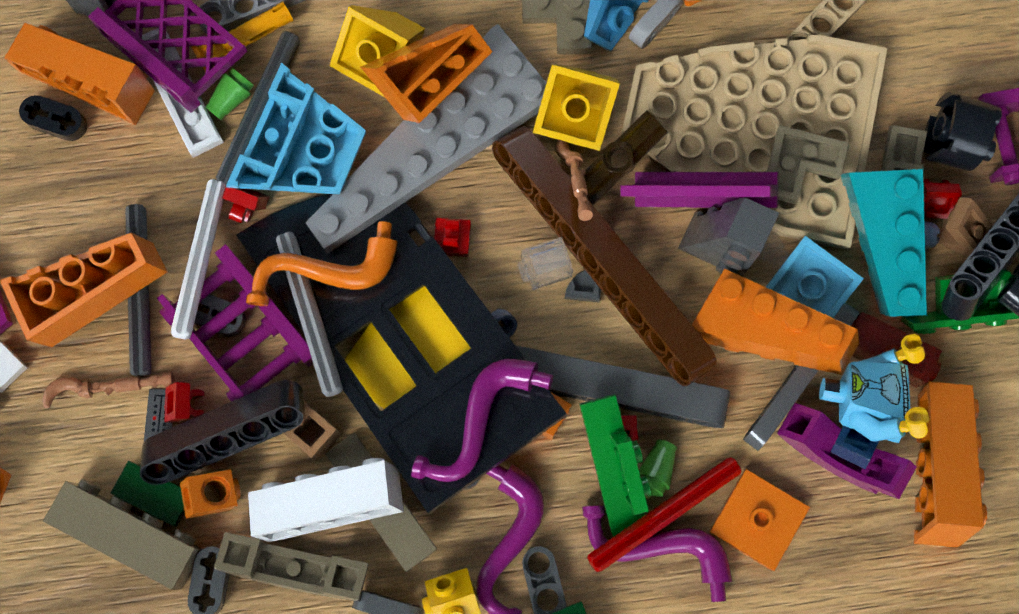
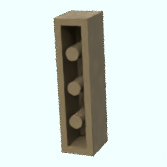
(123, 534)

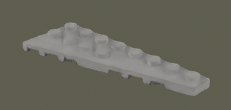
(415, 155)

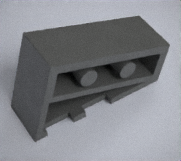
(729, 236)

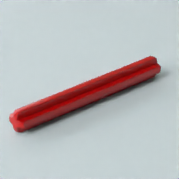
(663, 514)

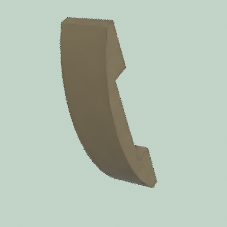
(291, 568)

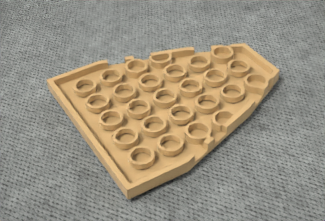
(732, 99)

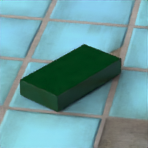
(158, 500)

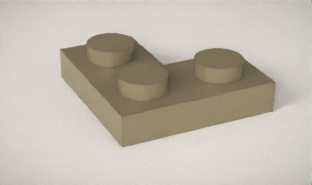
(569, 19)
(803, 151)

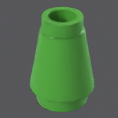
(229, 93)
(659, 467)

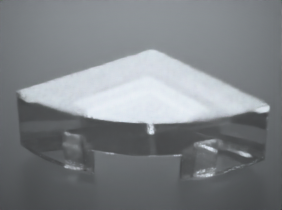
(774, 252)

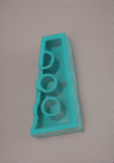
(892, 235)

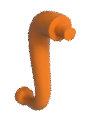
(372, 271)

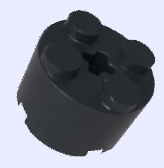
(962, 132)

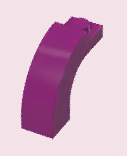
(814, 437)

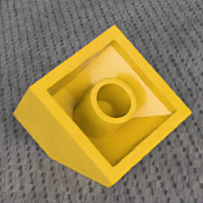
(369, 36)
(576, 106)

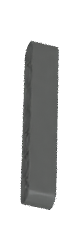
(633, 389)

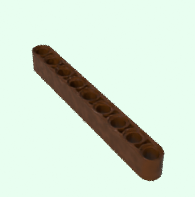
(605, 258)

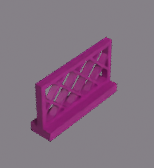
(153, 63)
(702, 188)

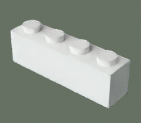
(325, 500)

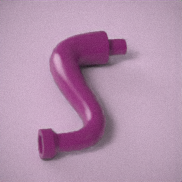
(500, 374)
(530, 512)
(711, 555)

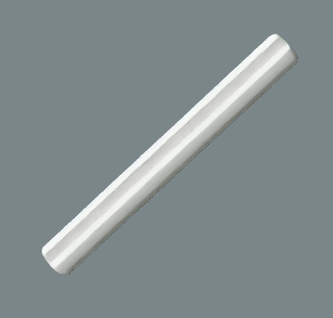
(198, 260)

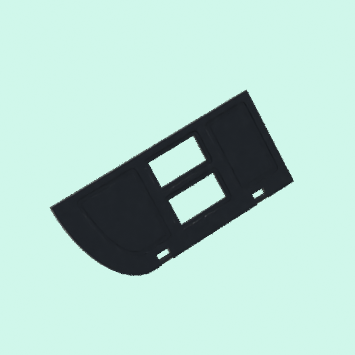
(433, 414)

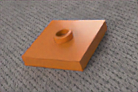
(759, 520)

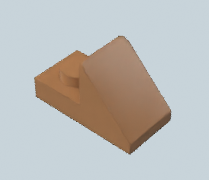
(964, 227)

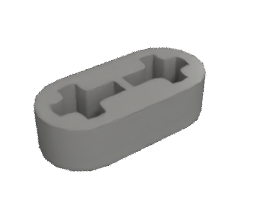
(654, 21)

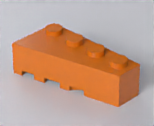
(80, 288)
(768, 324)
(949, 467)

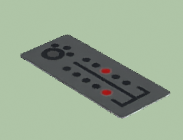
(155, 413)

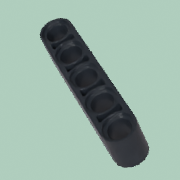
(984, 266)
(222, 432)

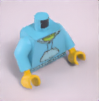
(877, 394)

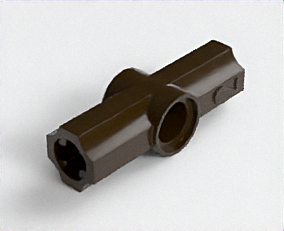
(637, 141)

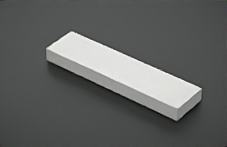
(196, 127)

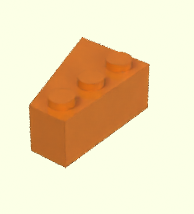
(427, 70)

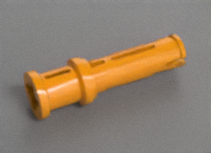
(251, 30)

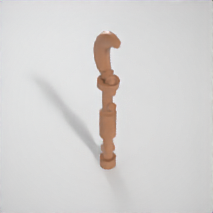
(574, 162)
(86, 389)

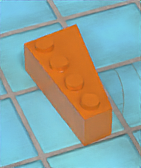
(81, 72)

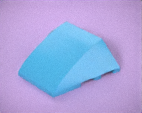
(298, 142)

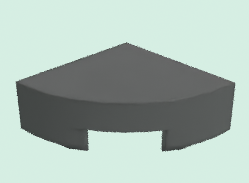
(583, 288)

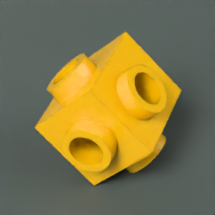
(451, 594)

